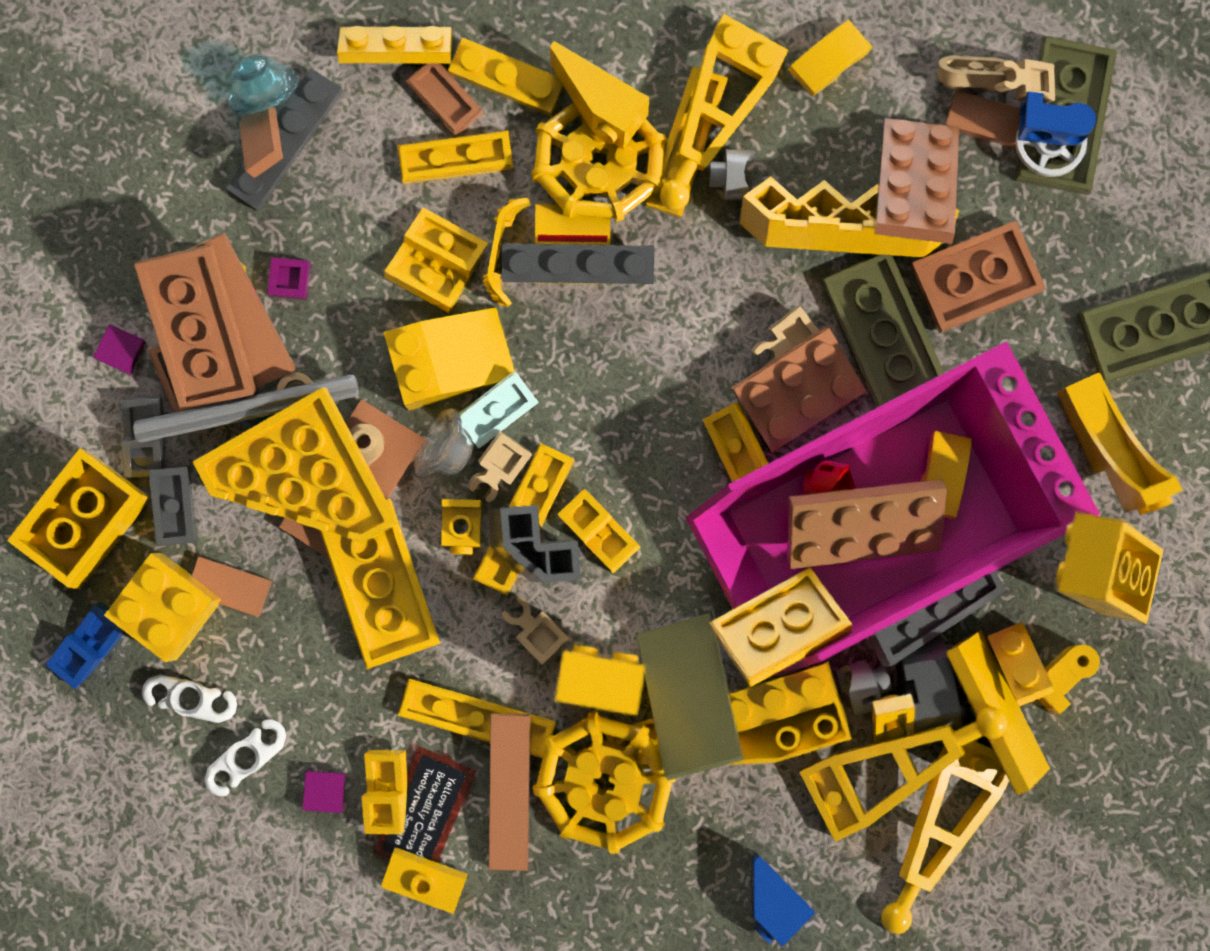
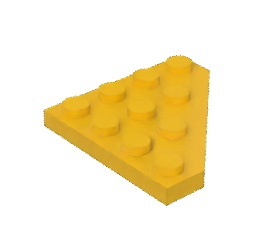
(301, 469)

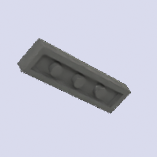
(296, 126)
(578, 263)
(922, 626)

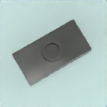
(172, 506)

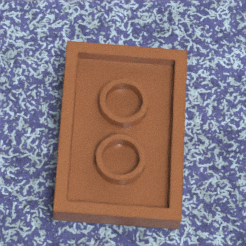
(977, 277)
(798, 389)

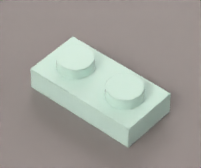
(497, 409)

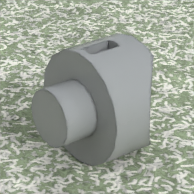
(731, 174)
(864, 686)

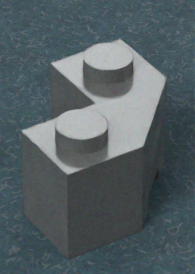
(517, 539)
(931, 683)

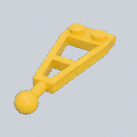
(746, 52)
(976, 766)
(838, 799)

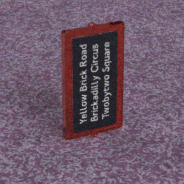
(433, 802)

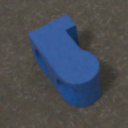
(1054, 123)

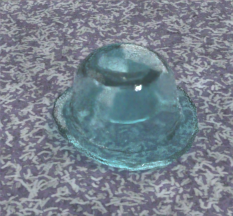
(260, 84)

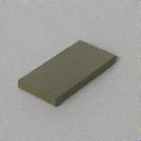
(1081, 76)
(881, 327)
(1149, 328)
(689, 697)

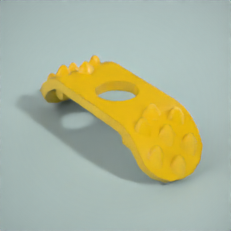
(504, 219)

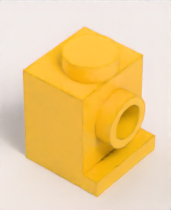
(472, 513)

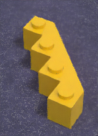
(822, 222)

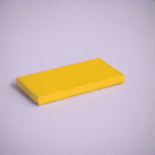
(381, 595)
(986, 688)

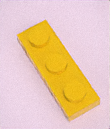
(394, 44)
(506, 76)

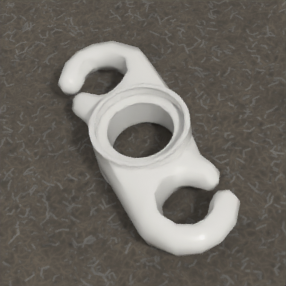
(201, 711)
(227, 763)

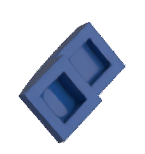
(86, 647)

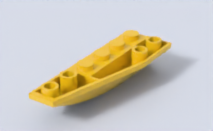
(780, 717)

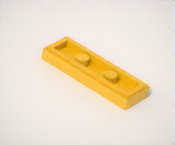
(455, 157)

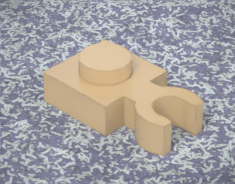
(1027, 76)
(787, 333)
(503, 461)
(539, 634)

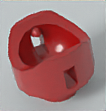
(828, 477)

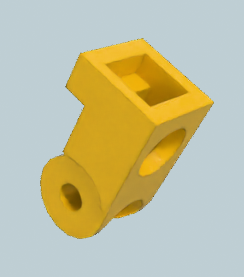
(1066, 671)

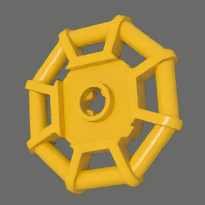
(596, 178)
(587, 797)

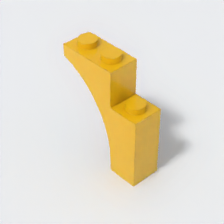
(1114, 448)

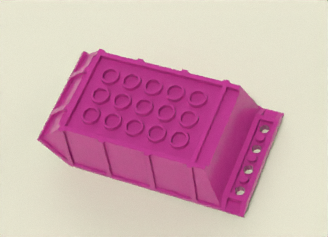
(1004, 510)

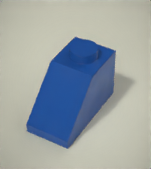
(775, 904)

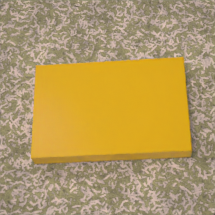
(780, 626)

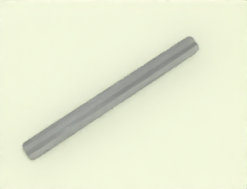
(238, 409)

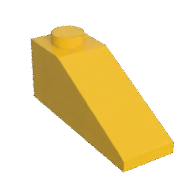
(604, 101)

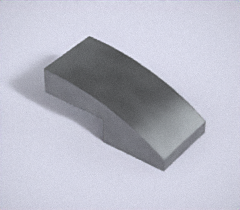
(144, 456)

